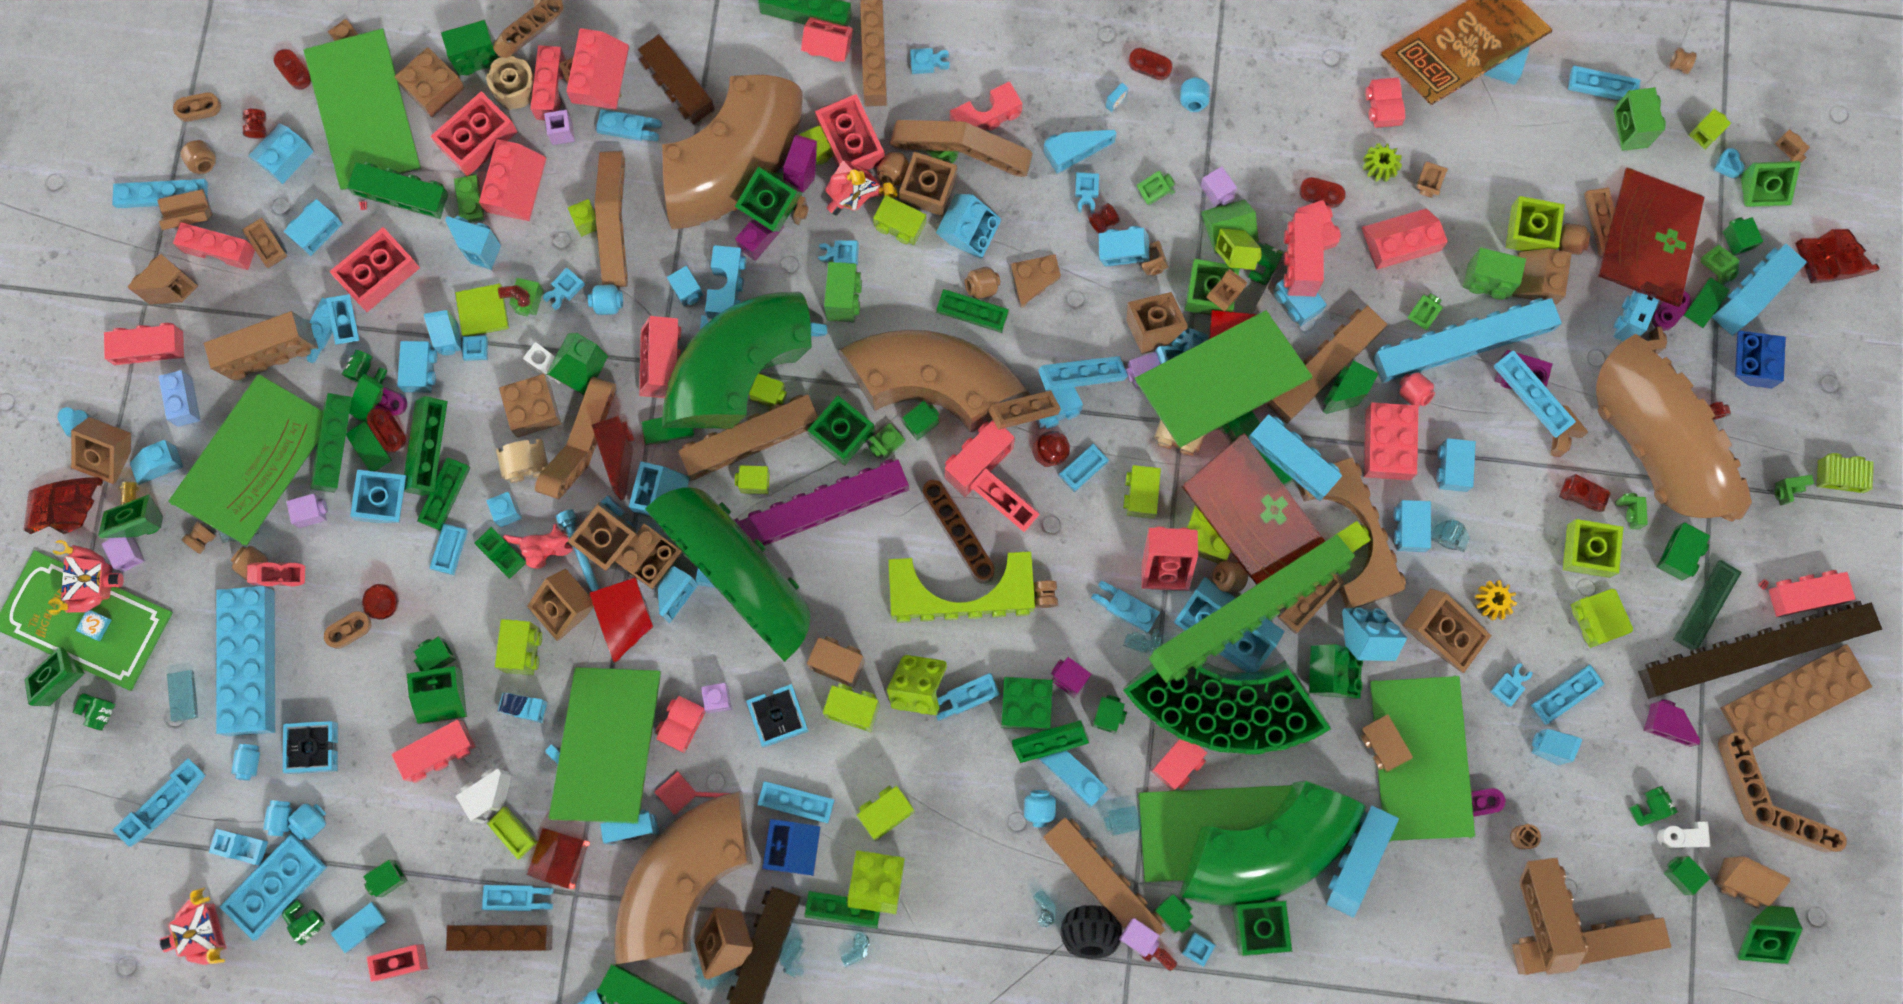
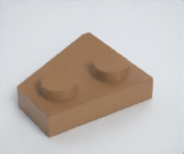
(1034, 276)

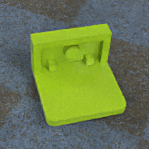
(1601, 617)
(916, 684)

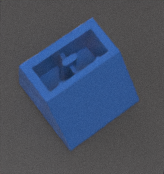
(1760, 359)
(791, 847)

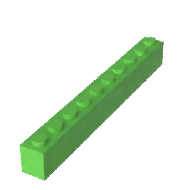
(1251, 608)

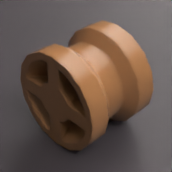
(1683, 60)

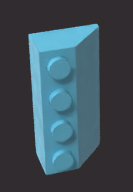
(1249, 651)

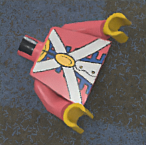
(853, 186)
(85, 580)
(196, 931)

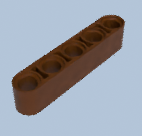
(957, 520)

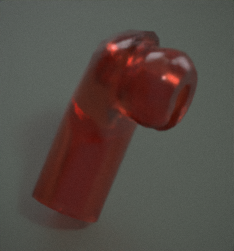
(516, 292)
(1163, 957)

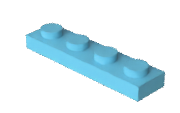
(147, 193)
(1082, 373)
(1534, 394)

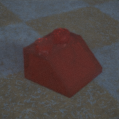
(558, 858)

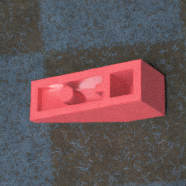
(1005, 499)

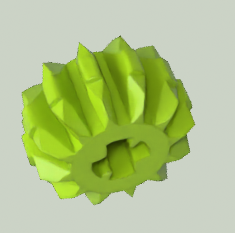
(1388, 156)

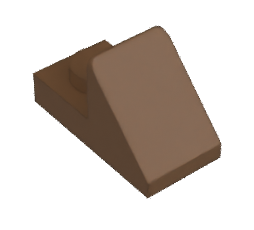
(1563, 442)

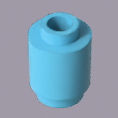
(245, 762)
(277, 818)

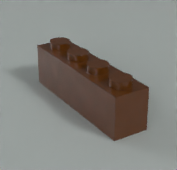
(675, 79)
(499, 937)

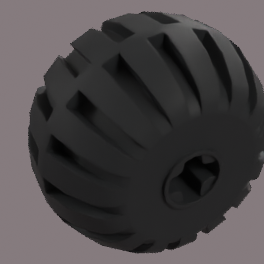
(1090, 932)

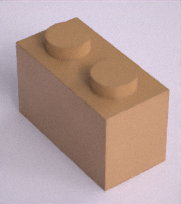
(1386, 744)

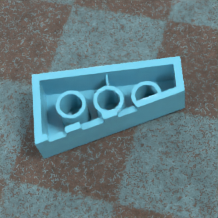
(1759, 288)
(1362, 861)

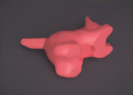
(538, 547)

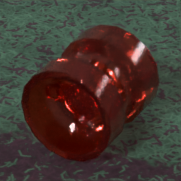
(254, 123)
(1103, 218)

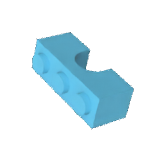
(727, 263)

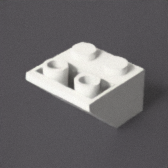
(486, 796)

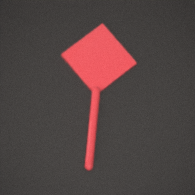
(678, 793)

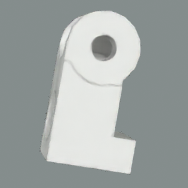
(540, 360)
(1685, 838)

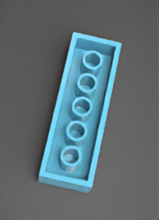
(245, 661)

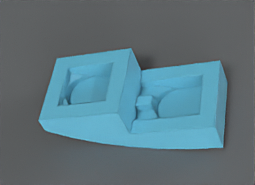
(238, 847)

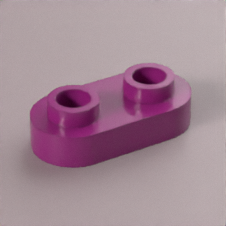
(1673, 312)
(388, 399)
(1480, 804)

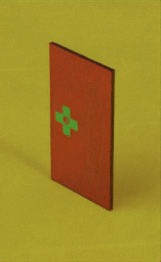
(1652, 237)
(1252, 510)

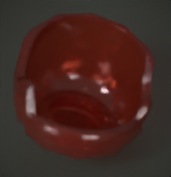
(1051, 448)
(380, 601)

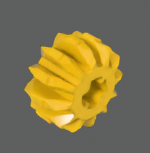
(1495, 591)

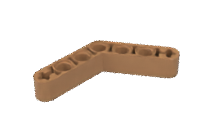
(527, 27)
(962, 138)
(609, 218)
(577, 454)
(1761, 800)

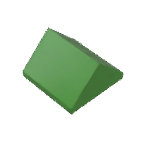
(1770, 183)
(1234, 216)

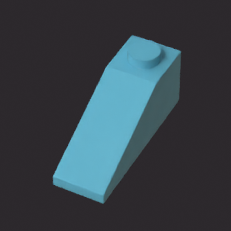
(1074, 147)
(1075, 777)

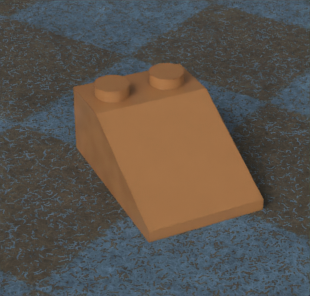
(1447, 629)

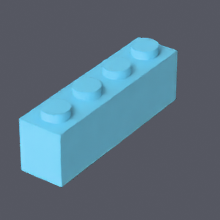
(1295, 457)

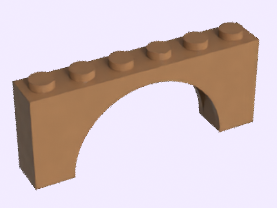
(1380, 574)

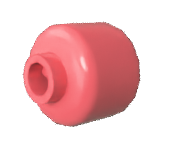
(1416, 389)

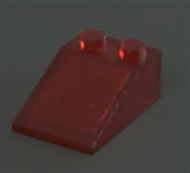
(616, 450)

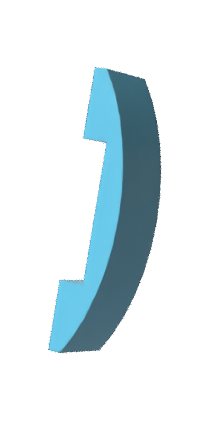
(161, 804)

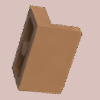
(184, 208)

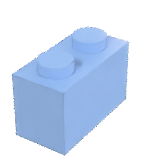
(179, 398)

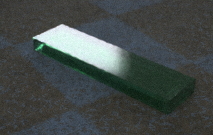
(1707, 605)

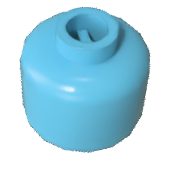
(1195, 94)
(605, 299)
(1039, 808)
(307, 821)

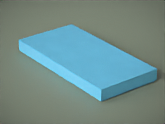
(273, 887)

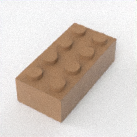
(261, 346)
(1553, 916)

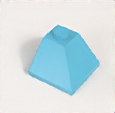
(674, 591)

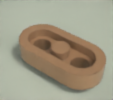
(198, 107)
(348, 629)

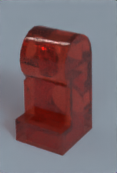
(1585, 493)

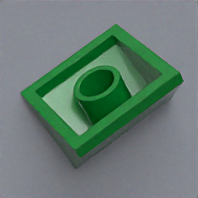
(52, 678)

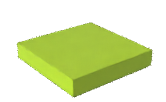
(481, 310)

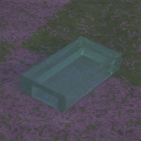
(182, 696)

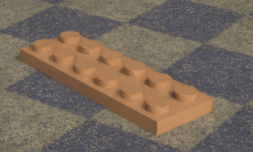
(1797, 696)

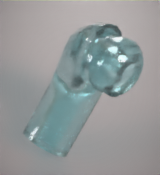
(1047, 909)
(859, 950)

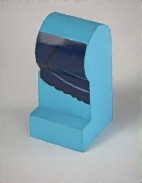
(522, 707)

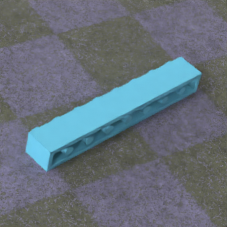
(1466, 340)

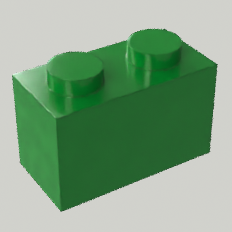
(1684, 551)

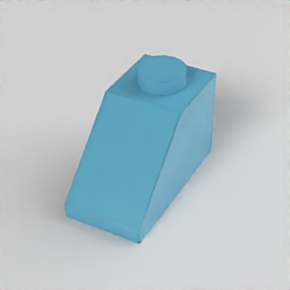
(443, 332)
(155, 461)
(1556, 746)

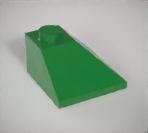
(577, 362)
(131, 519)
(1771, 936)

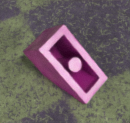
(801, 163)
(755, 239)
(1671, 723)

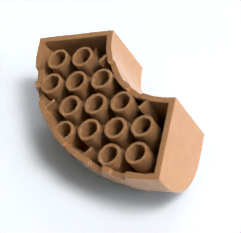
(714, 166)
(932, 370)
(1670, 432)
(676, 875)

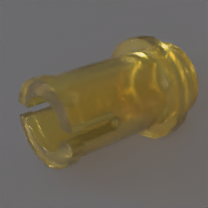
(128, 491)

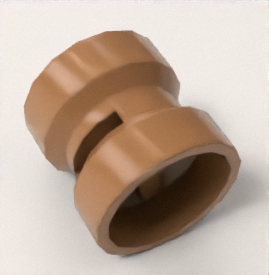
(203, 533)
(1045, 594)
(1520, 838)

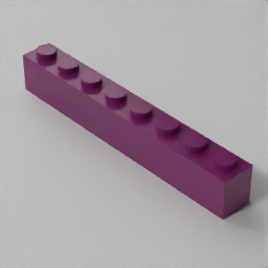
(825, 503)

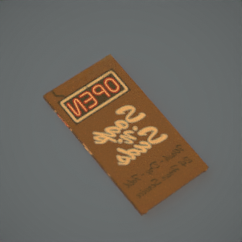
(1464, 45)

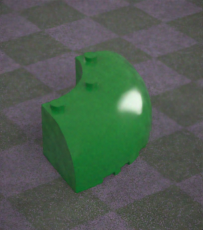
(727, 354)
(735, 566)
(1231, 709)
(1274, 854)

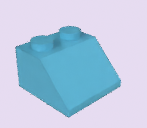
(281, 153)
(378, 497)

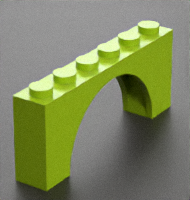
(913, 600)

